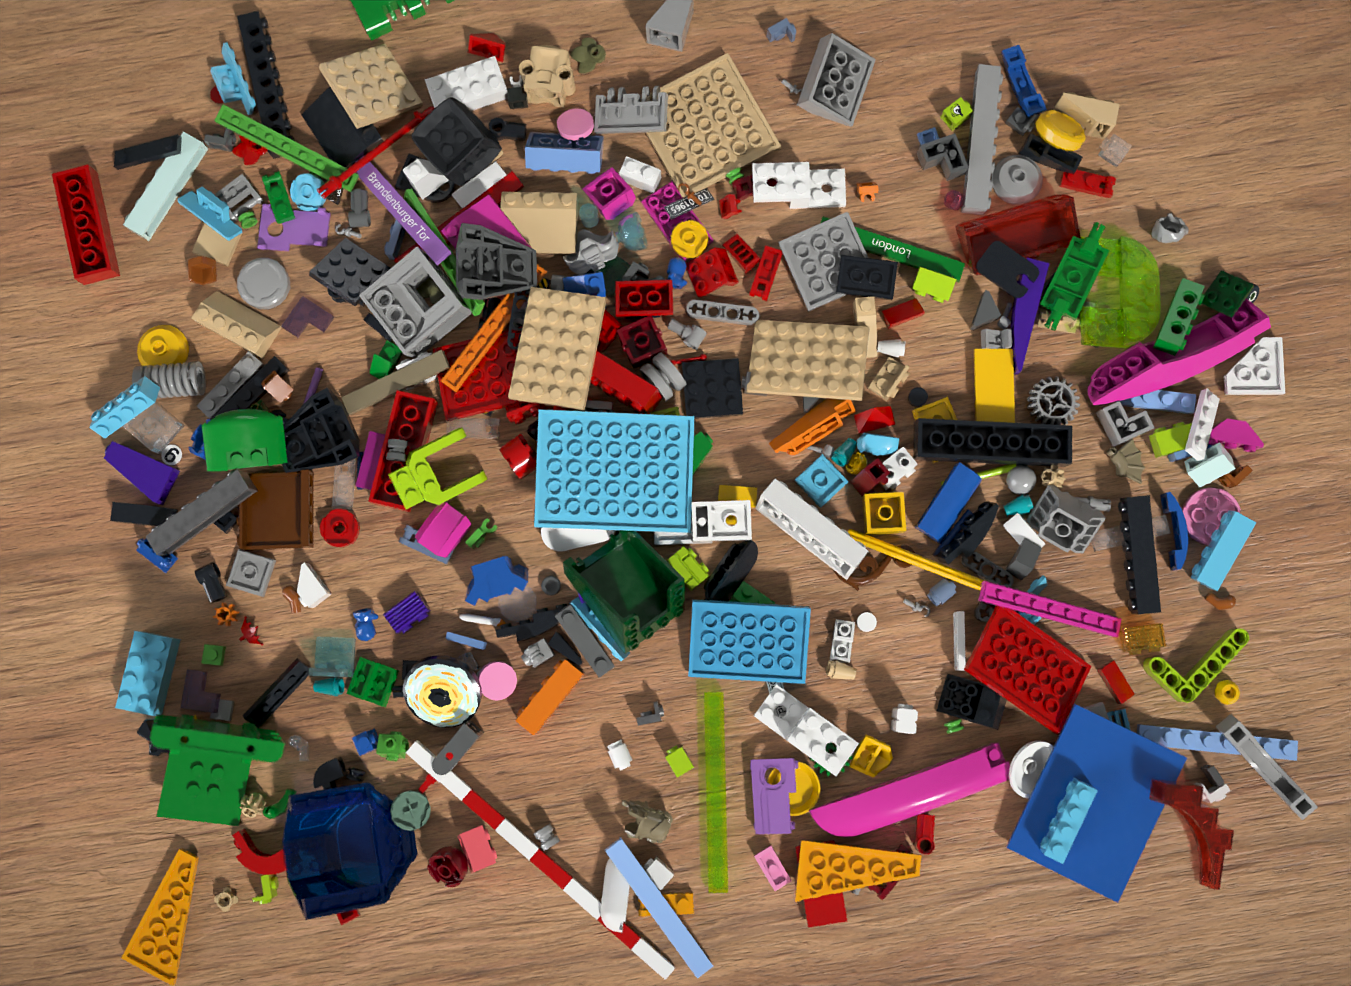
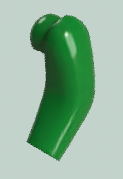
(280, 807)

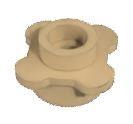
(220, 899)

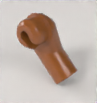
(292, 596)
(1220, 603)

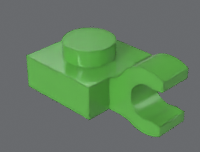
(477, 537)

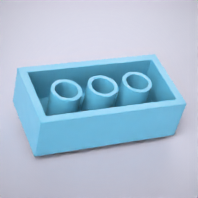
(147, 673)

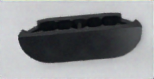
(731, 571)

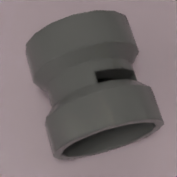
(396, 450)

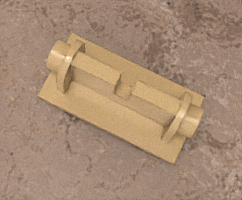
(1065, 325)

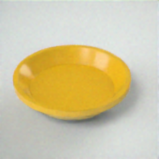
(162, 346)
(806, 789)

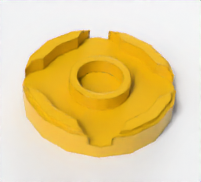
(689, 239)

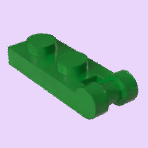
(278, 198)

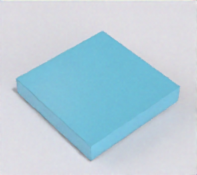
(821, 481)

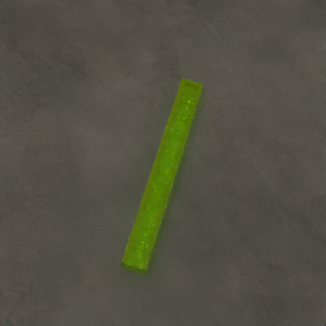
(716, 792)

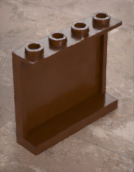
(278, 513)

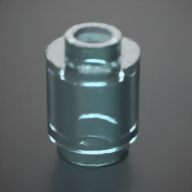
(589, 215)

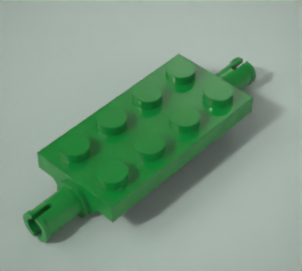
(1074, 277)

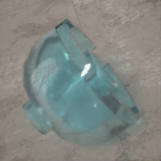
(631, 233)

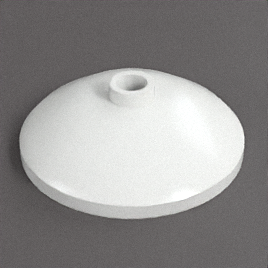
(1028, 766)

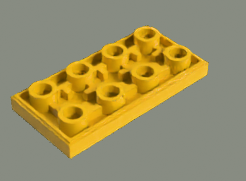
(994, 385)

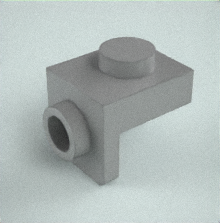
(996, 339)

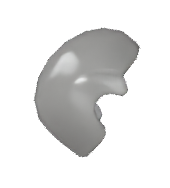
(1021, 479)

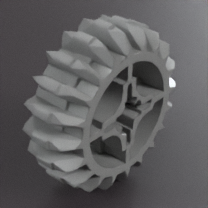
(1037, 397)

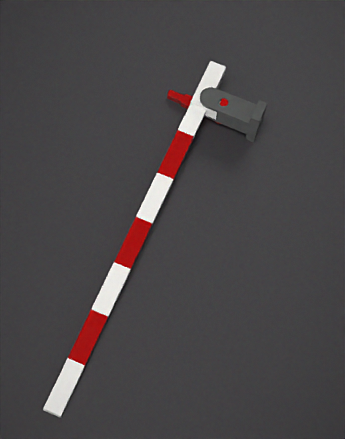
(440, 770)

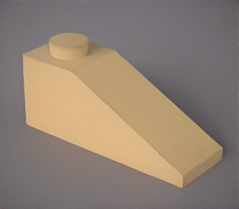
(865, 315)

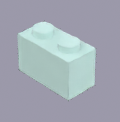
(1214, 465)

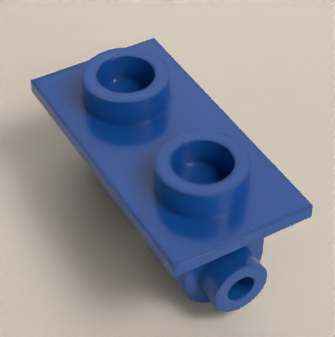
(162, 562)

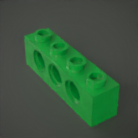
(1186, 292)

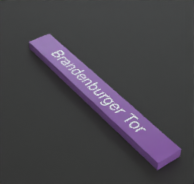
(403, 213)

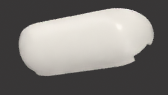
(614, 898)

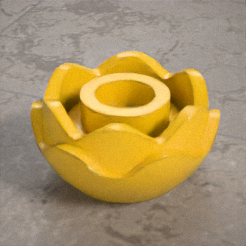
(857, 463)
(1222, 696)

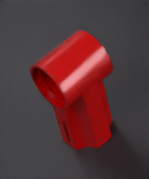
(925, 830)

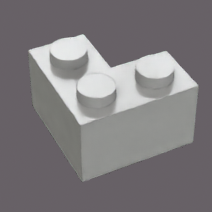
(1120, 427)

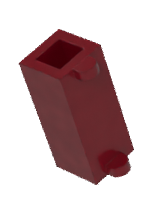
(870, 477)

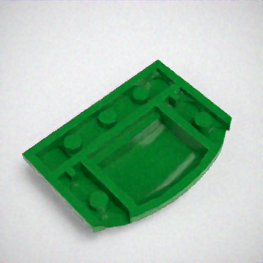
(244, 440)

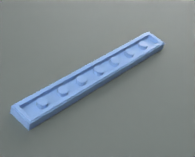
(658, 907)

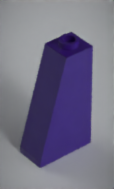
(147, 474)

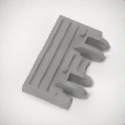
(629, 113)

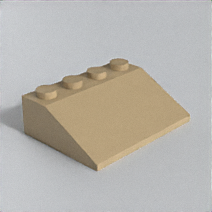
(544, 219)

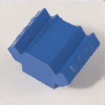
(495, 579)

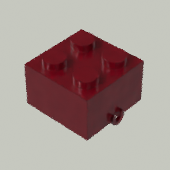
(641, 341)

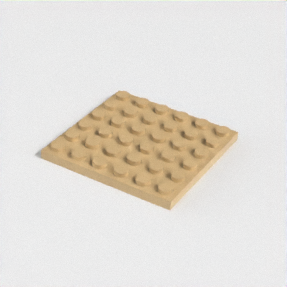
(711, 126)

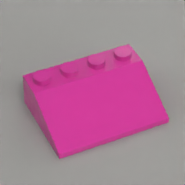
(488, 215)

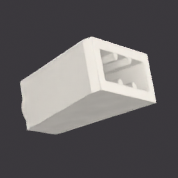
(424, 177)

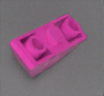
(1235, 434)

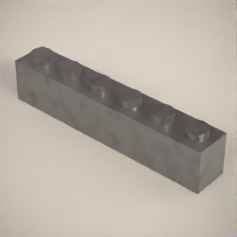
(201, 512)

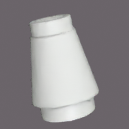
(892, 347)

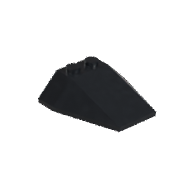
(320, 434)

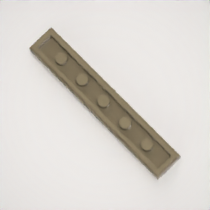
(396, 381)

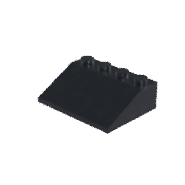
(337, 132)

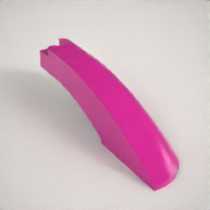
(1148, 369)
(913, 793)

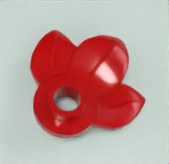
(248, 151)

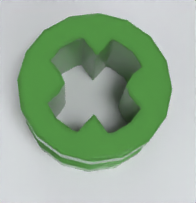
(734, 175)
(247, 220)
(953, 726)

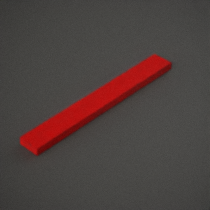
(509, 183)

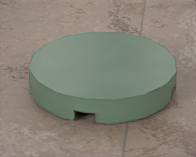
(410, 810)

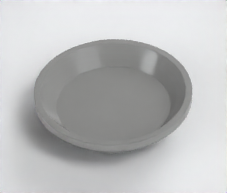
(1017, 179)

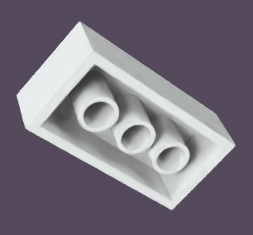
(472, 84)

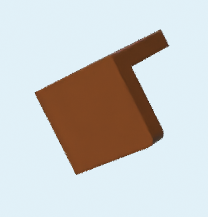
(202, 270)

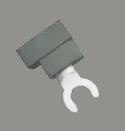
(516, 97)

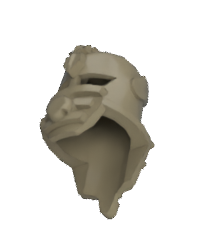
(649, 822)

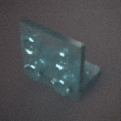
(334, 657)

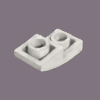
(1020, 529)
(842, 641)

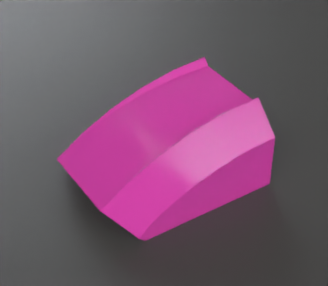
(610, 194)
(443, 530)

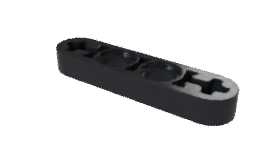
(516, 313)

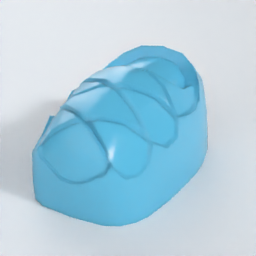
(877, 444)

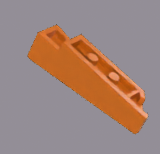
(813, 426)

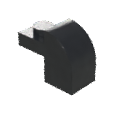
(329, 772)

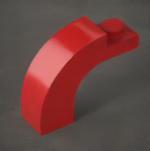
(255, 859)

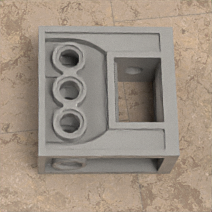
(405, 312)

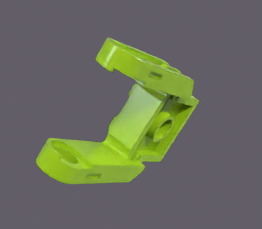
(417, 481)

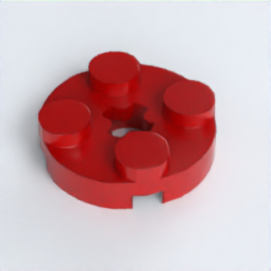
(332, 520)

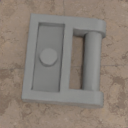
(236, 192)

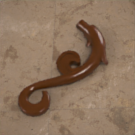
(876, 570)

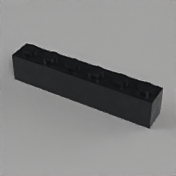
(1139, 555)

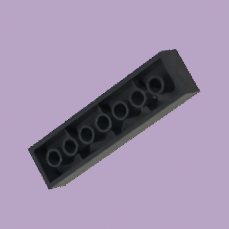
(992, 442)

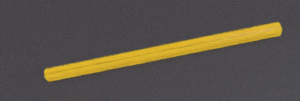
(916, 560)

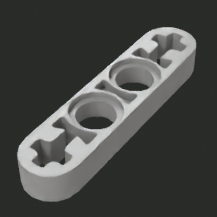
(722, 316)

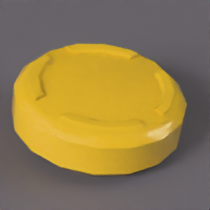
(1060, 130)

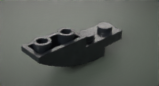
(974, 531)
(543, 622)

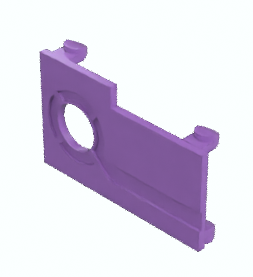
(307, 229)
(770, 800)

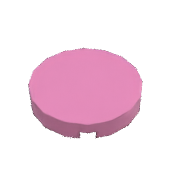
(575, 124)
(497, 680)

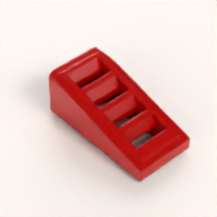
(740, 261)

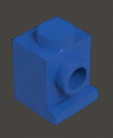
(366, 741)

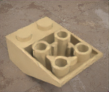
(1094, 115)

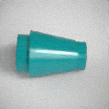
(844, 452)
(1019, 505)
(330, 686)

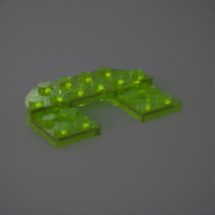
(1138, 297)

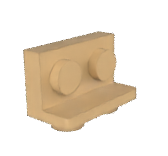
(888, 378)

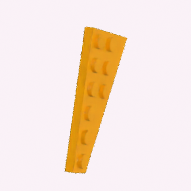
(842, 868)
(161, 932)

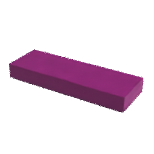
(370, 460)

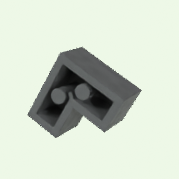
(946, 153)

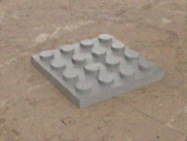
(816, 256)

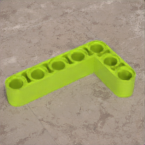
(1200, 668)

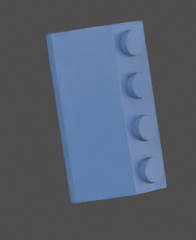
(557, 153)

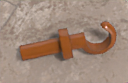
(690, 194)

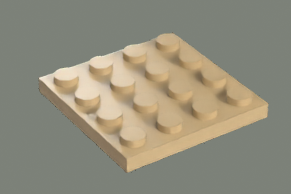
(370, 85)

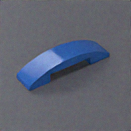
(1021, 82)
(1180, 532)

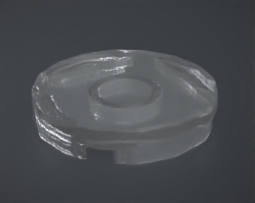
(519, 604)

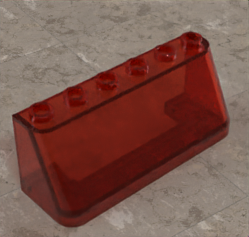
(1026, 229)

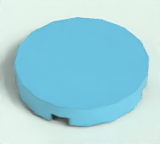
(305, 193)

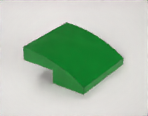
(372, 682)

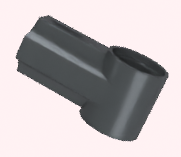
(359, 214)

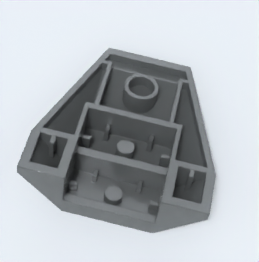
(492, 264)

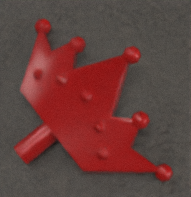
(249, 633)

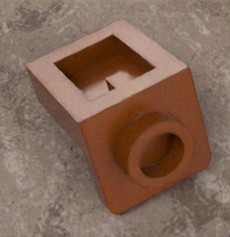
(1235, 476)

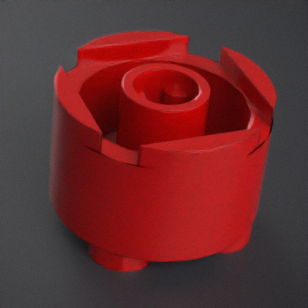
(519, 456)

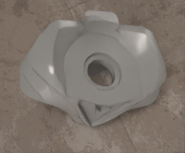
(592, 252)

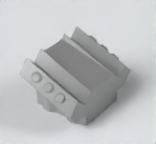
(1065, 520)

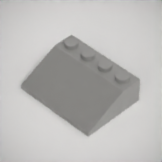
(836, 80)

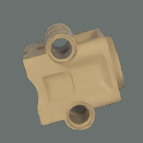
(547, 75)

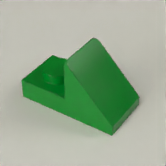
(386, 360)

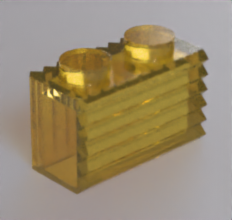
(1142, 637)

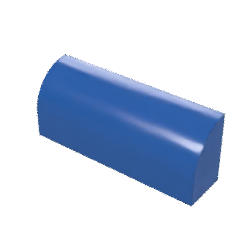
(948, 502)

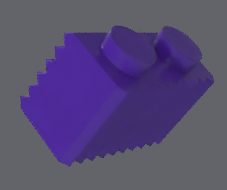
(407, 612)

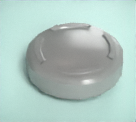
(263, 283)

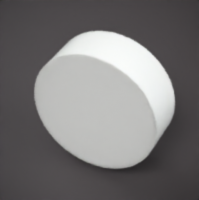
(866, 622)

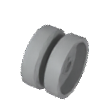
(664, 376)

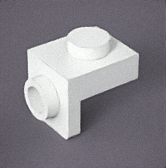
(1214, 793)

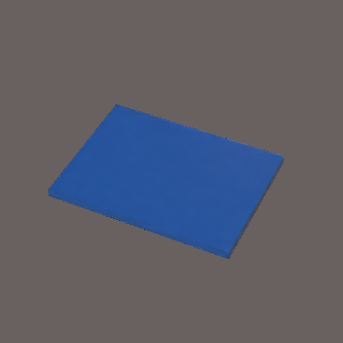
(1121, 813)

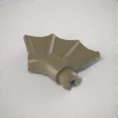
(1127, 461)

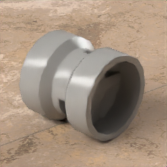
(546, 837)

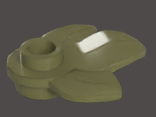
(585, 55)
(430, 289)

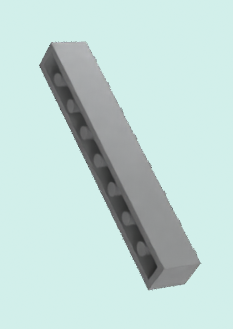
(981, 139)

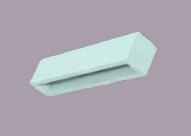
(165, 188)

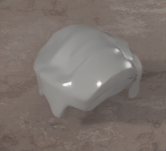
(1169, 229)

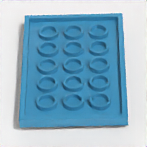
(749, 641)

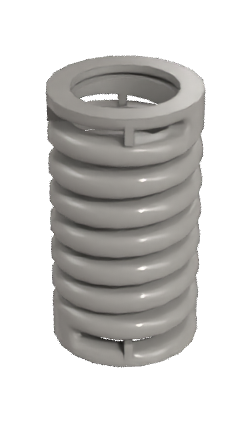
(174, 379)

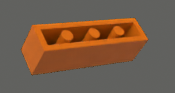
(549, 697)

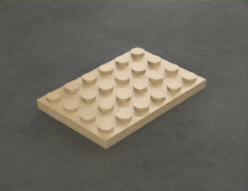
(557, 348)
(808, 359)

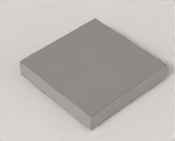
(251, 573)

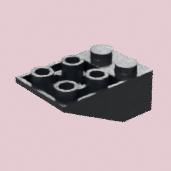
(971, 702)

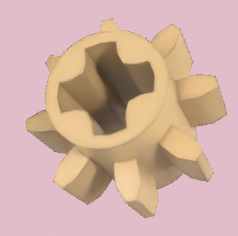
(1053, 476)
(252, 804)

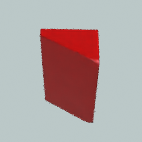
(902, 313)
(1116, 682)

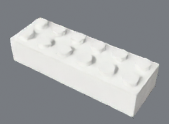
(811, 528)

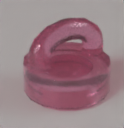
(953, 200)

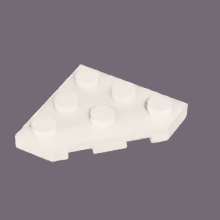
(1258, 370)

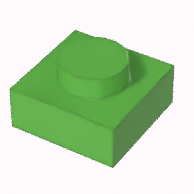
(213, 654)

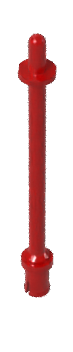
(335, 182)

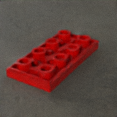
(826, 908)

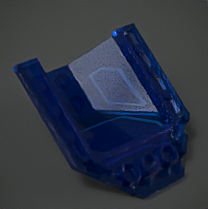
(344, 849)

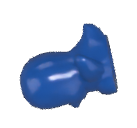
(675, 272)
(364, 626)

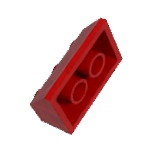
(644, 298)

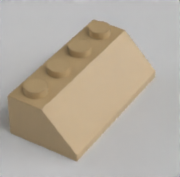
(237, 323)

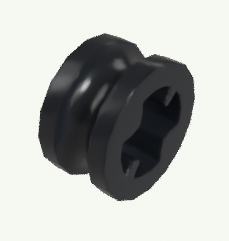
(355, 774)

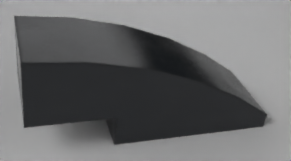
(1049, 156)
(140, 514)

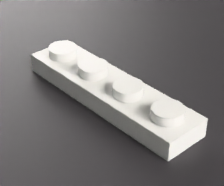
(1202, 424)

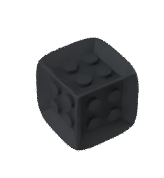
(456, 141)

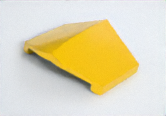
(871, 756)

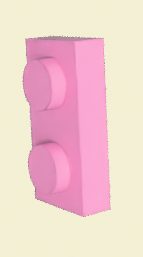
(772, 868)

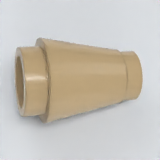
(839, 670)

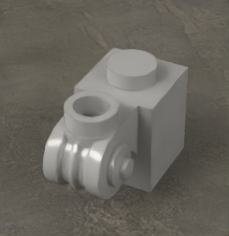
(537, 653)

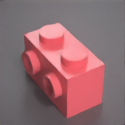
(477, 848)

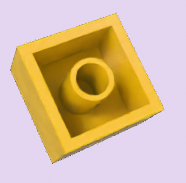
(884, 513)

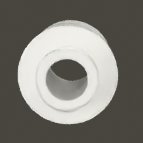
(619, 755)

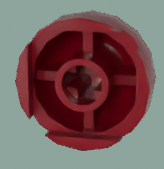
(448, 866)

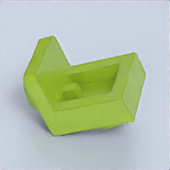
(269, 886)

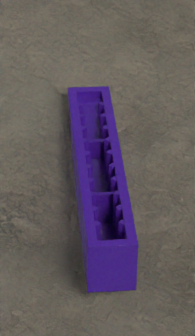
(1024, 313)

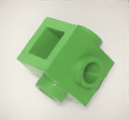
(392, 746)

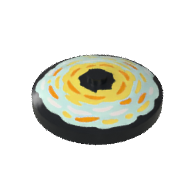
(442, 691)

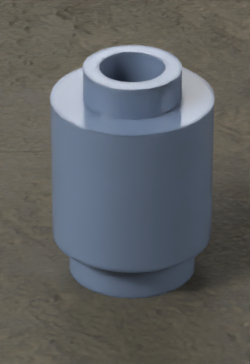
(942, 592)

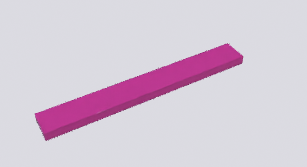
(1049, 609)

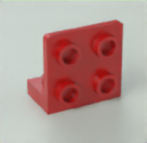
(711, 271)
(518, 413)

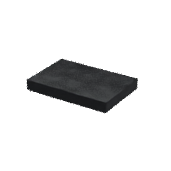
(866, 277)

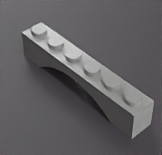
(1266, 767)

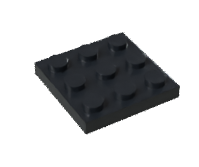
(348, 271)
(712, 388)

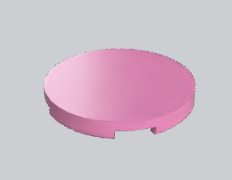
(1204, 511)

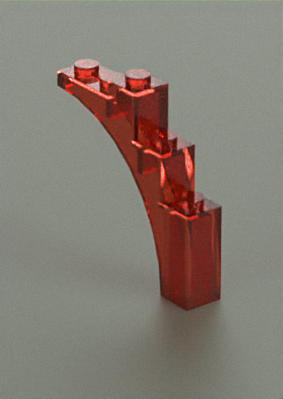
(1202, 819)

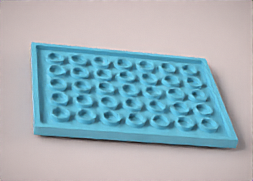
(614, 471)

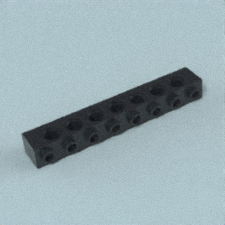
(249, 25)

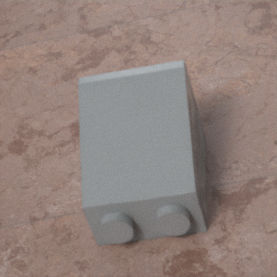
(670, 24)

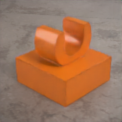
(867, 188)

